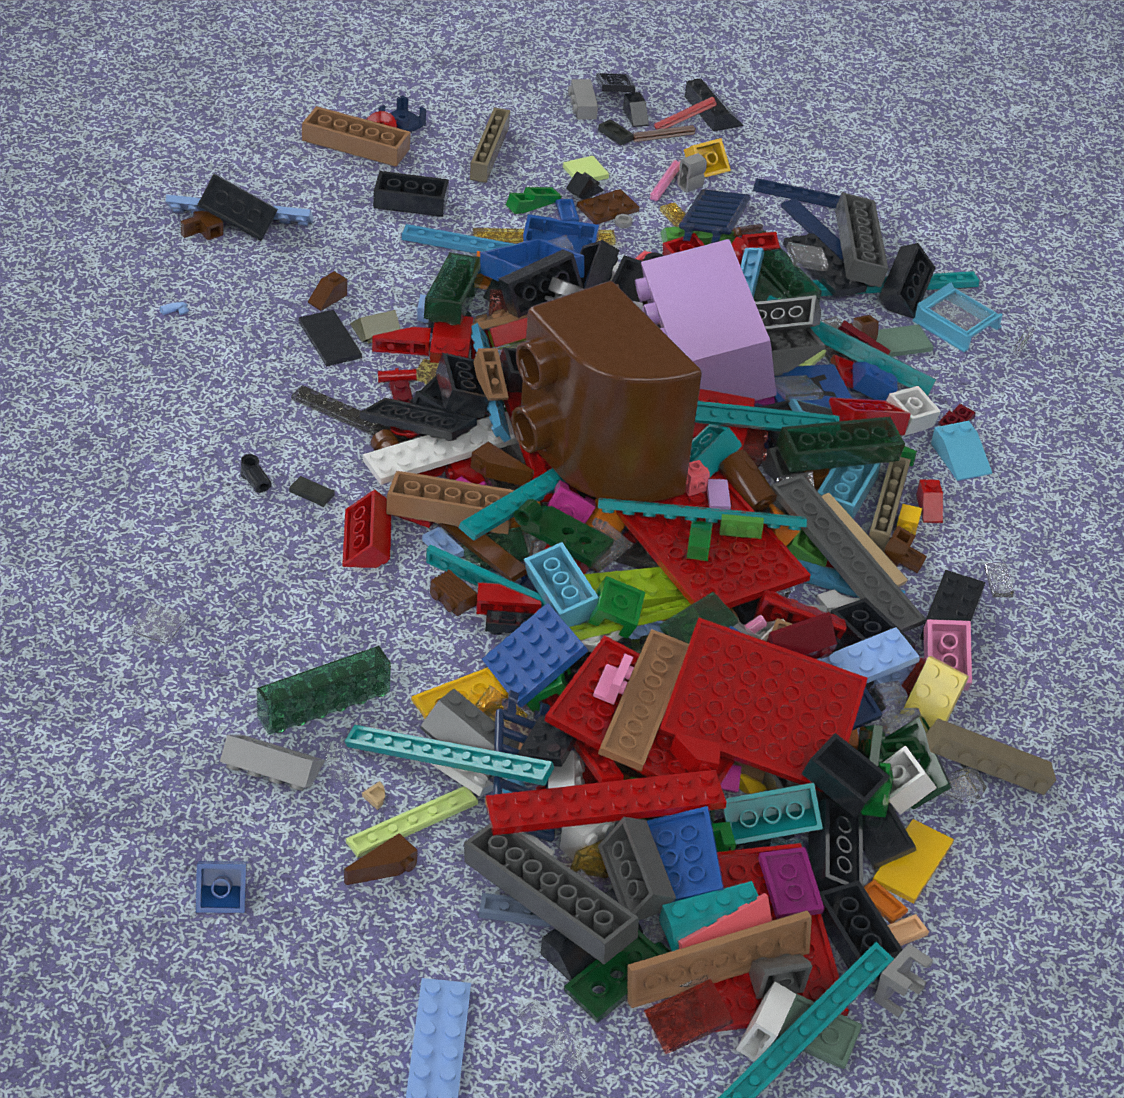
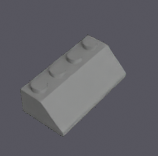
(270, 760)

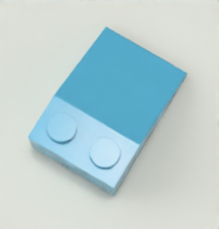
(961, 450)

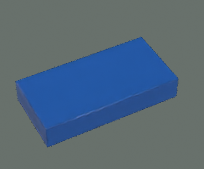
(567, 210)

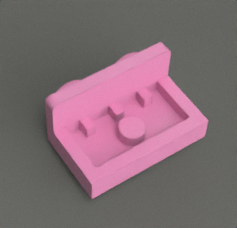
(613, 681)

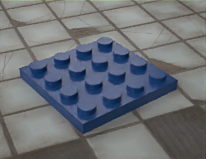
(534, 654)
(688, 852)

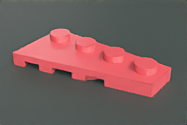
(745, 917)

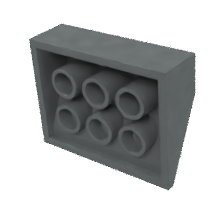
(793, 348)

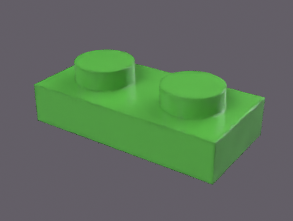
(741, 526)

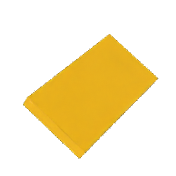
(470, 686)
(911, 873)

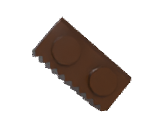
(453, 593)

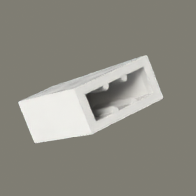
(766, 1021)

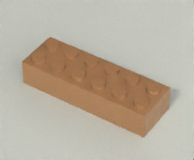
(356, 136)
(441, 499)

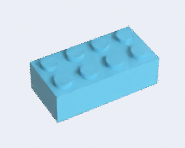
(850, 485)
(562, 584)

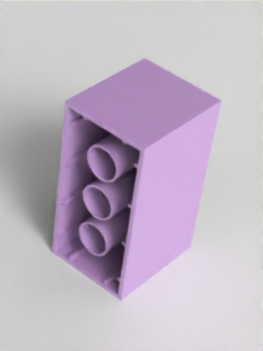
(712, 317)

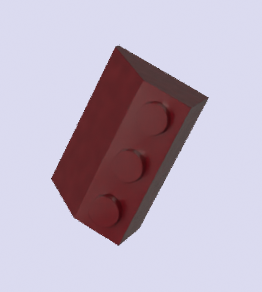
(808, 637)

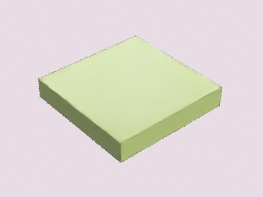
(587, 164)

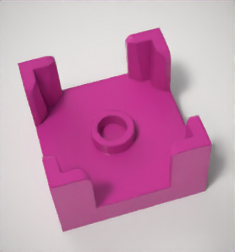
(572, 503)

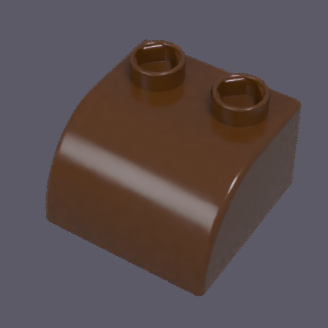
(606, 397)

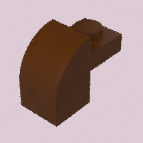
(204, 223)
(867, 325)
(899, 550)

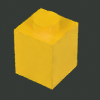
(909, 518)

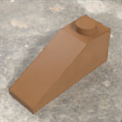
(490, 374)

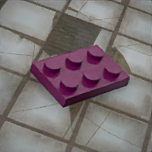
(790, 882)

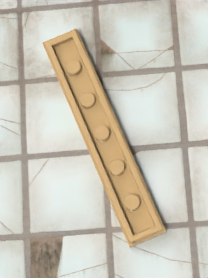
(894, 573)

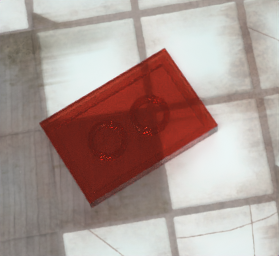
(688, 1016)

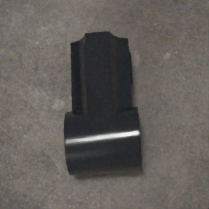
(254, 473)

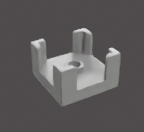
(899, 978)

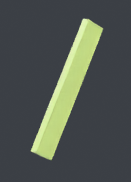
(412, 820)

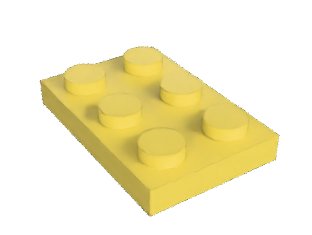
(936, 690)

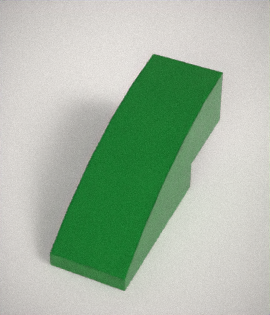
(532, 199)
(699, 540)

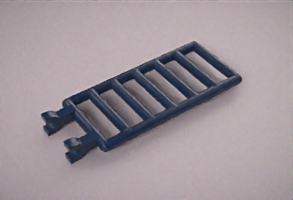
(714, 213)
(510, 715)

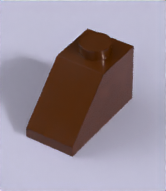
(329, 291)

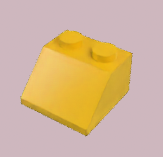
(714, 154)

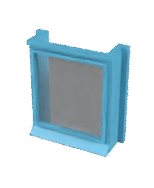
(955, 316)

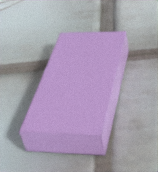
(718, 494)

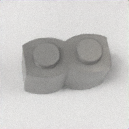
(692, 172)

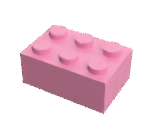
(950, 644)

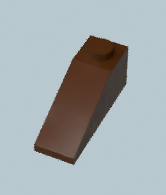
(499, 465)
(385, 861)

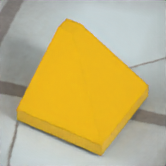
(750, 785)

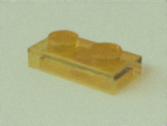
(673, 213)

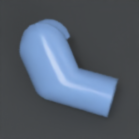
(172, 307)

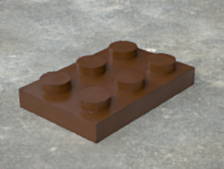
(607, 206)

